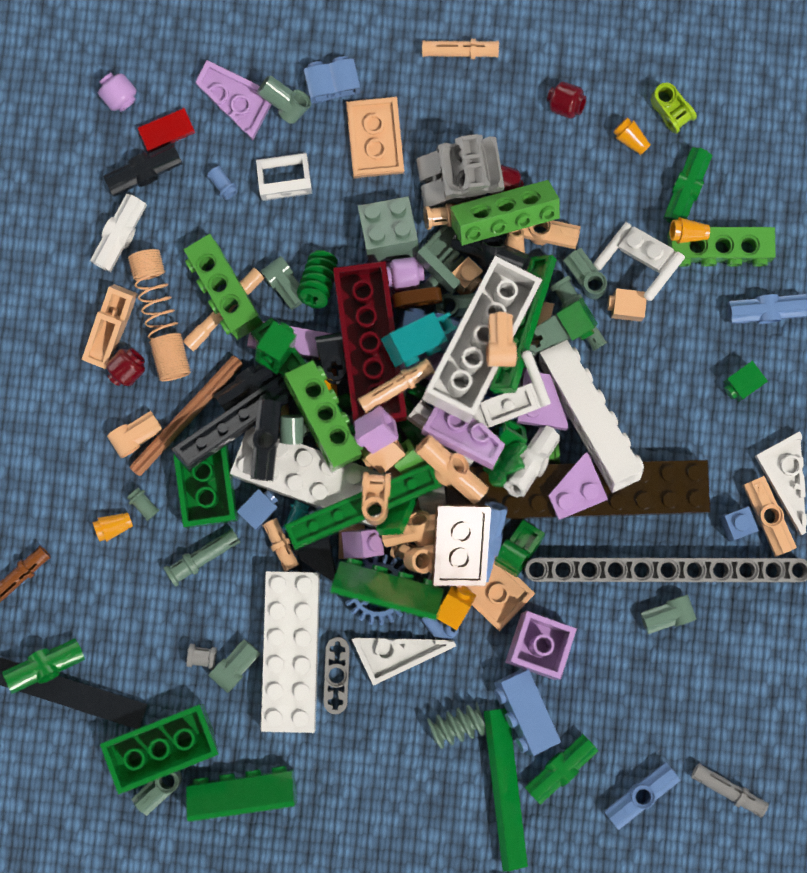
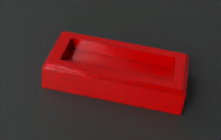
(166, 130)

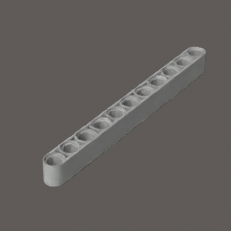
(679, 566)

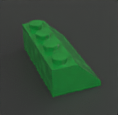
(160, 748)
(241, 794)

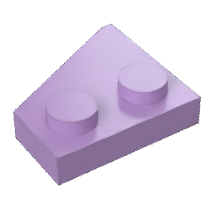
(549, 415)
(577, 489)

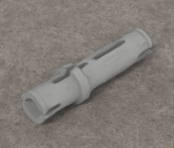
(740, 796)

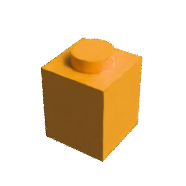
(455, 606)

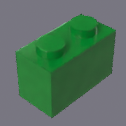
(275, 346)

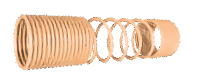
(169, 348)

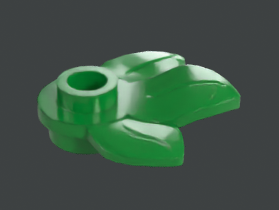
(507, 463)

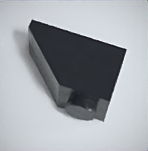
(319, 557)

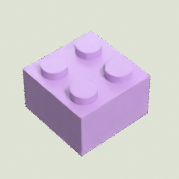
(540, 645)

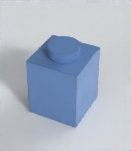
(258, 508)
(738, 524)

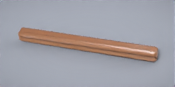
(186, 415)

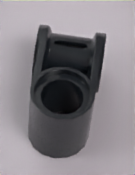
(331, 353)

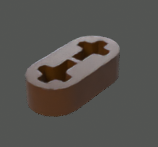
(417, 298)

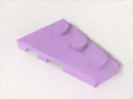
(234, 96)
(468, 439)

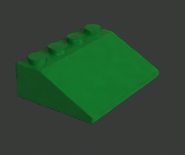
(387, 590)

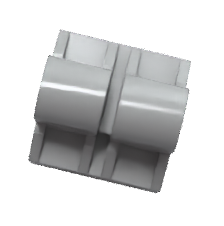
(460, 171)

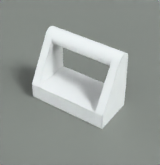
(285, 188)

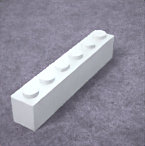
(591, 417)

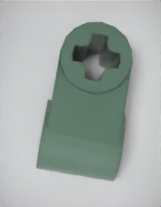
(549, 334)

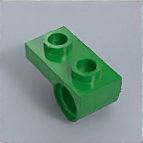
(519, 548)

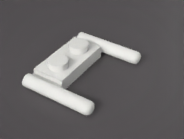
(645, 250)
(511, 405)

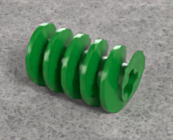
(317, 279)

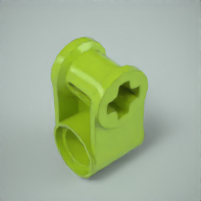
(672, 109)

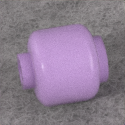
(117, 92)
(404, 274)

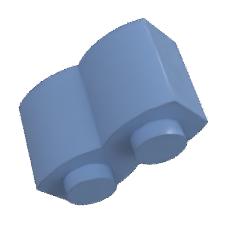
(332, 79)

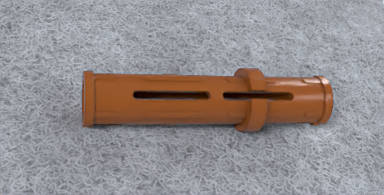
(23, 571)

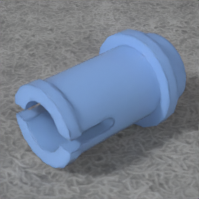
(223, 184)

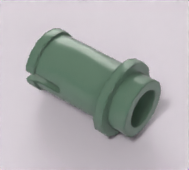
(142, 503)

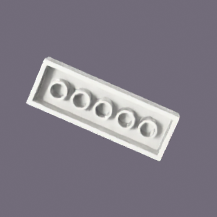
(463, 371)
(302, 474)
(290, 652)

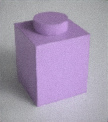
(375, 430)
(362, 543)

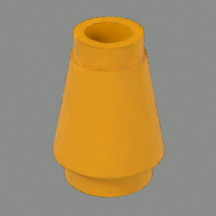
(632, 136)
(688, 231)
(111, 526)

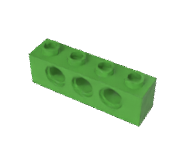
(505, 212)
(761, 239)
(208, 252)
(312, 376)

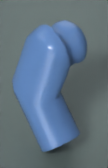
(439, 629)

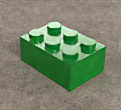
(207, 491)

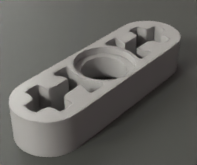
(329, 694)

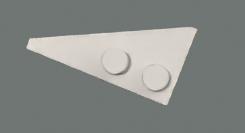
(784, 472)
(389, 657)

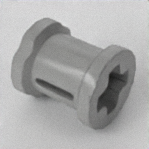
(201, 656)

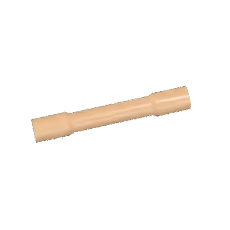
(204, 329)

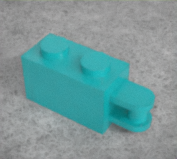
(417, 338)

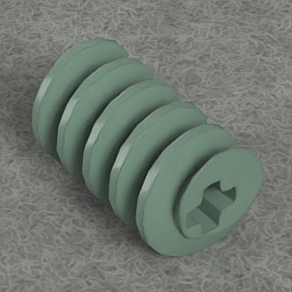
(457, 726)

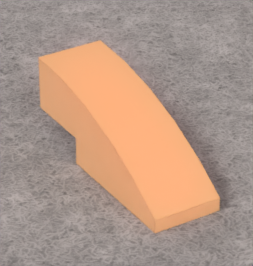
(109, 325)

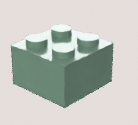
(388, 230)

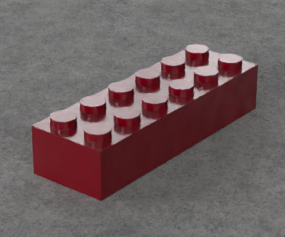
(364, 320)

